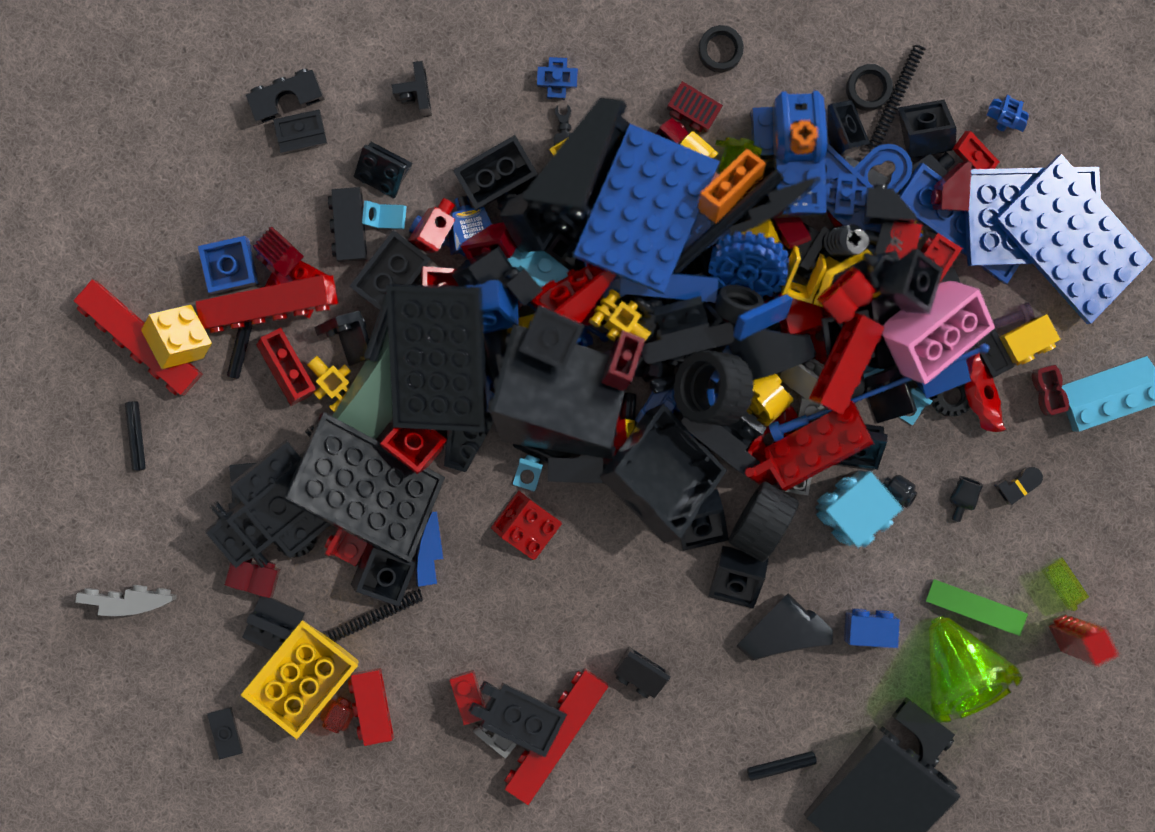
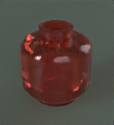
(337, 715)

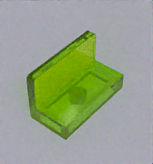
(1065, 584)

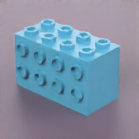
(857, 509)

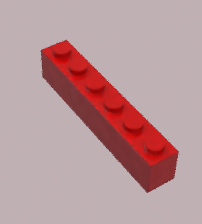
(267, 302)
(126, 328)
(1083, 640)
(578, 705)

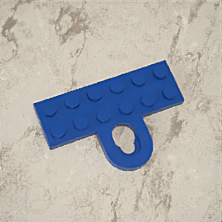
(837, 164)

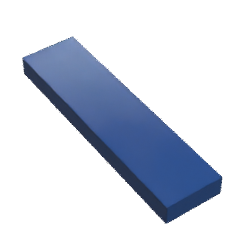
(679, 287)

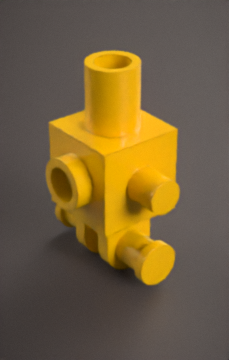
(621, 317)
(330, 380)

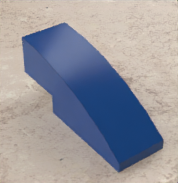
(428, 551)

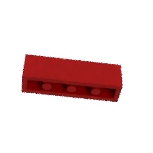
(846, 363)

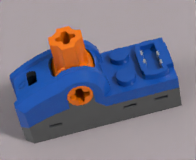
(801, 148)

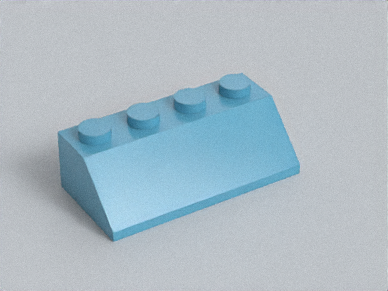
(1111, 394)

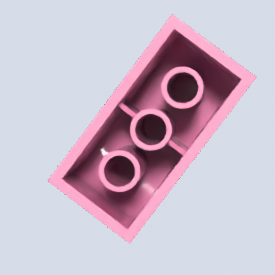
(932, 341)

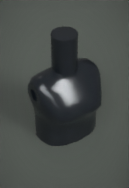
(965, 496)

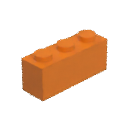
(731, 186)

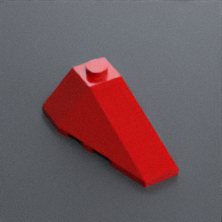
(576, 293)

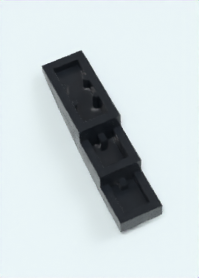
(780, 201)

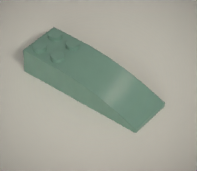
(369, 398)

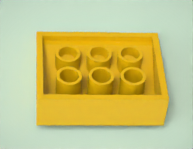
(300, 678)

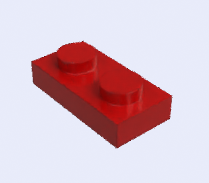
(972, 150)

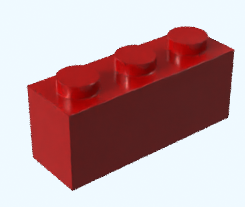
(285, 366)
(371, 707)

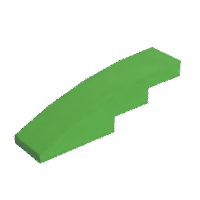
(977, 607)

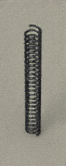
(896, 93)
(374, 617)

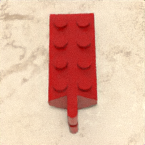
(812, 449)

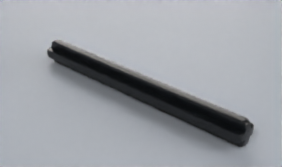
(728, 220)

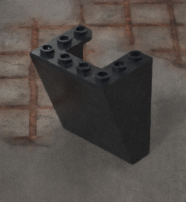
(577, 171)
(555, 406)
(883, 791)

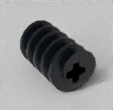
(845, 240)

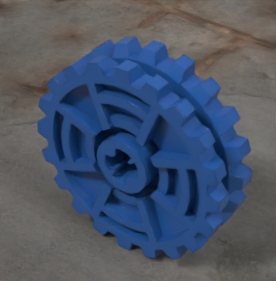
(750, 262)

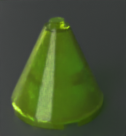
(965, 672)

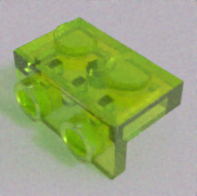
(734, 149)

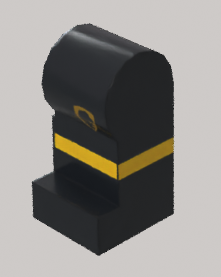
(1027, 480)

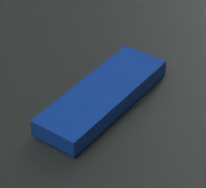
(762, 317)

